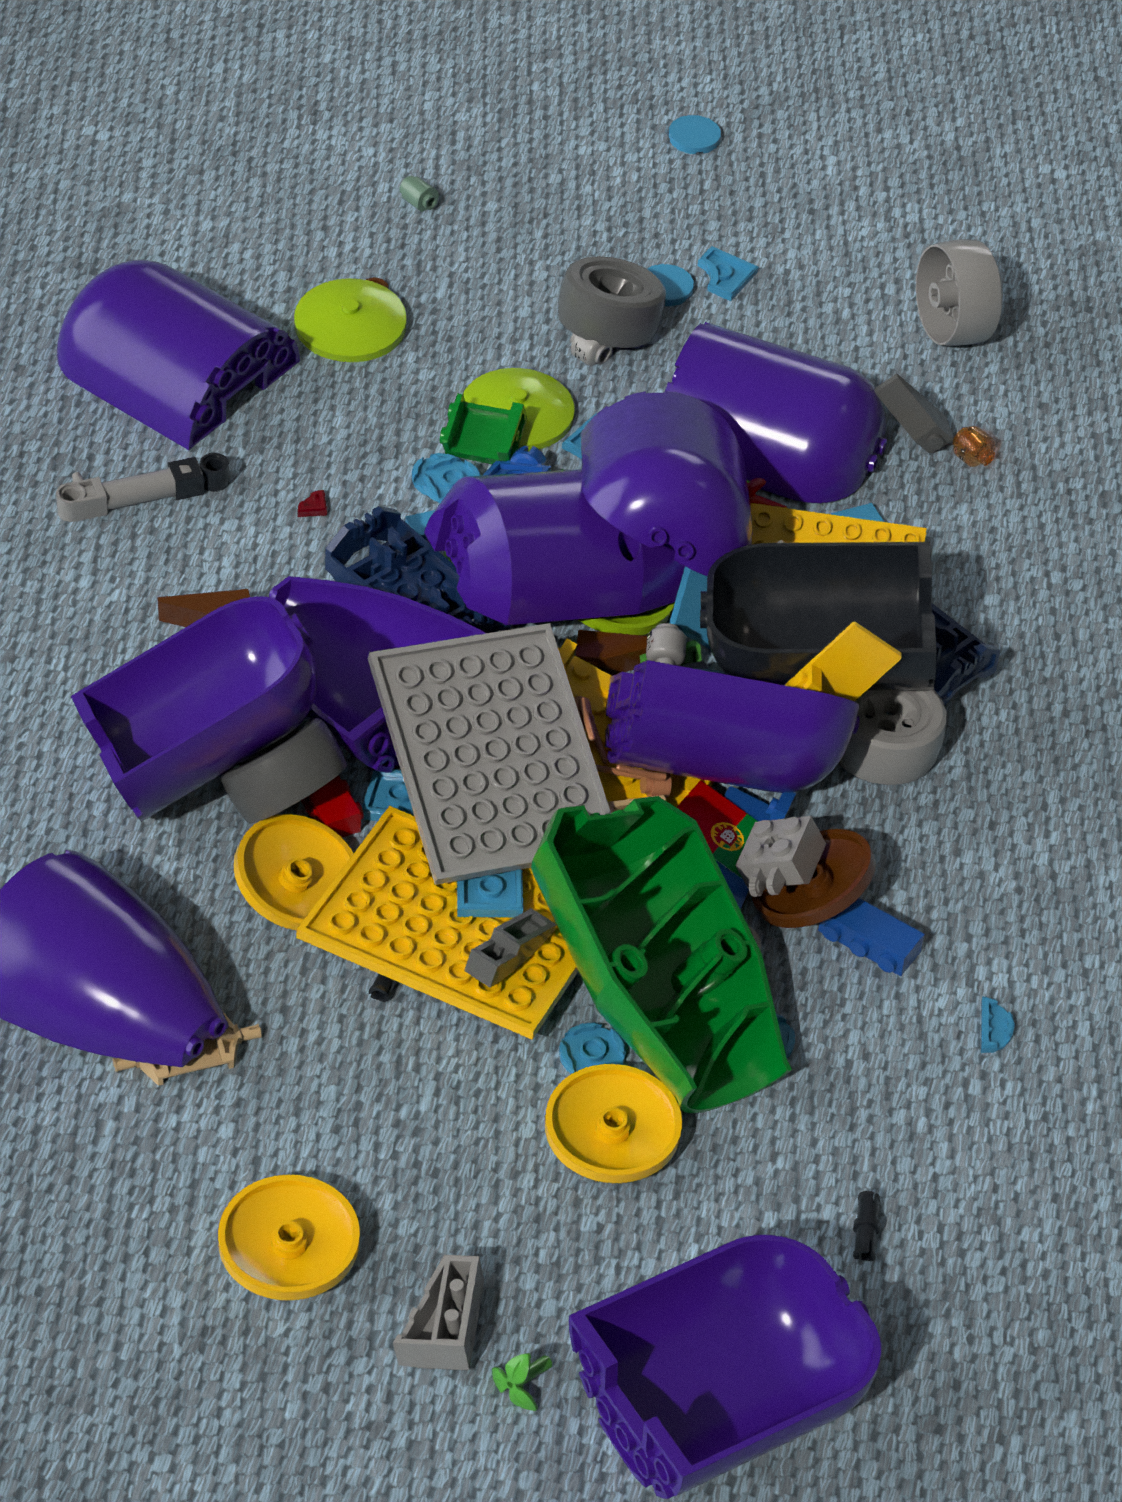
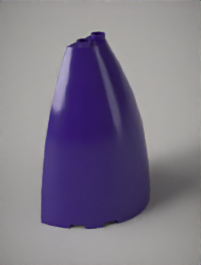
(346, 626)
(99, 966)

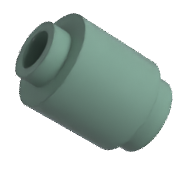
(419, 193)

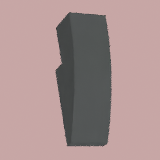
(509, 947)

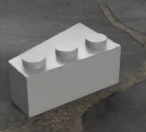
(446, 1319)

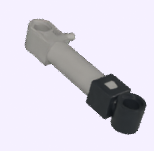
(182, 479)

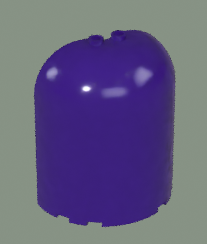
(167, 348)
(798, 417)
(669, 476)
(200, 701)
(726, 727)
(724, 1359)

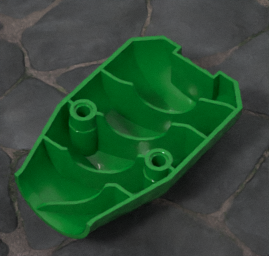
(663, 948)

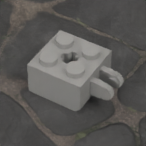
(780, 854)

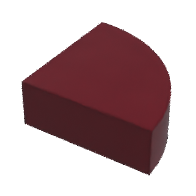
(313, 505)

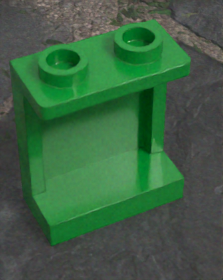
(482, 431)

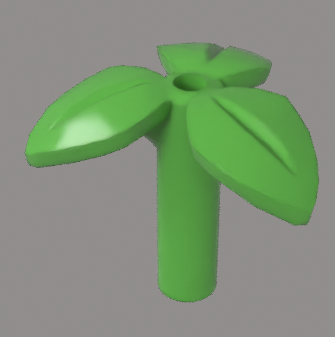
(519, 1372)

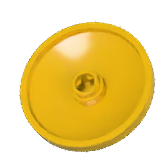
(288, 866)
(613, 1123)
(288, 1237)

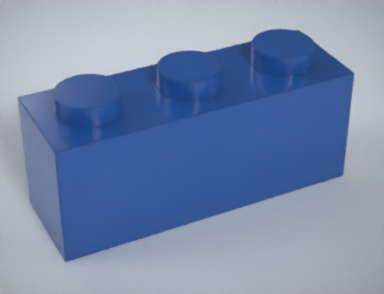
(875, 936)

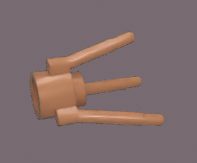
(588, 721)
(650, 782)

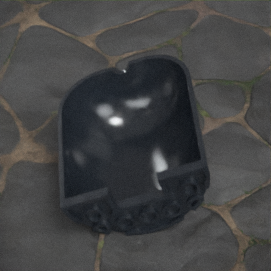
(785, 602)

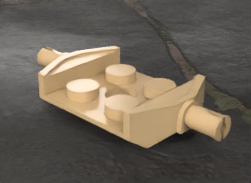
(215, 1053)

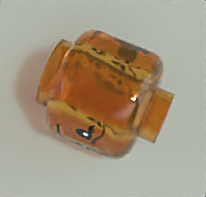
(974, 446)

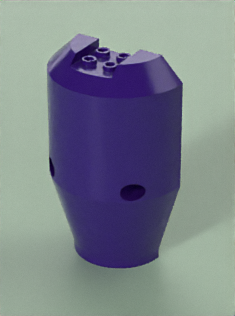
(543, 554)

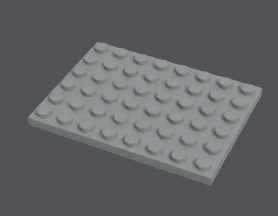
(486, 746)

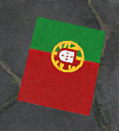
(721, 823)

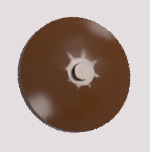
(837, 883)

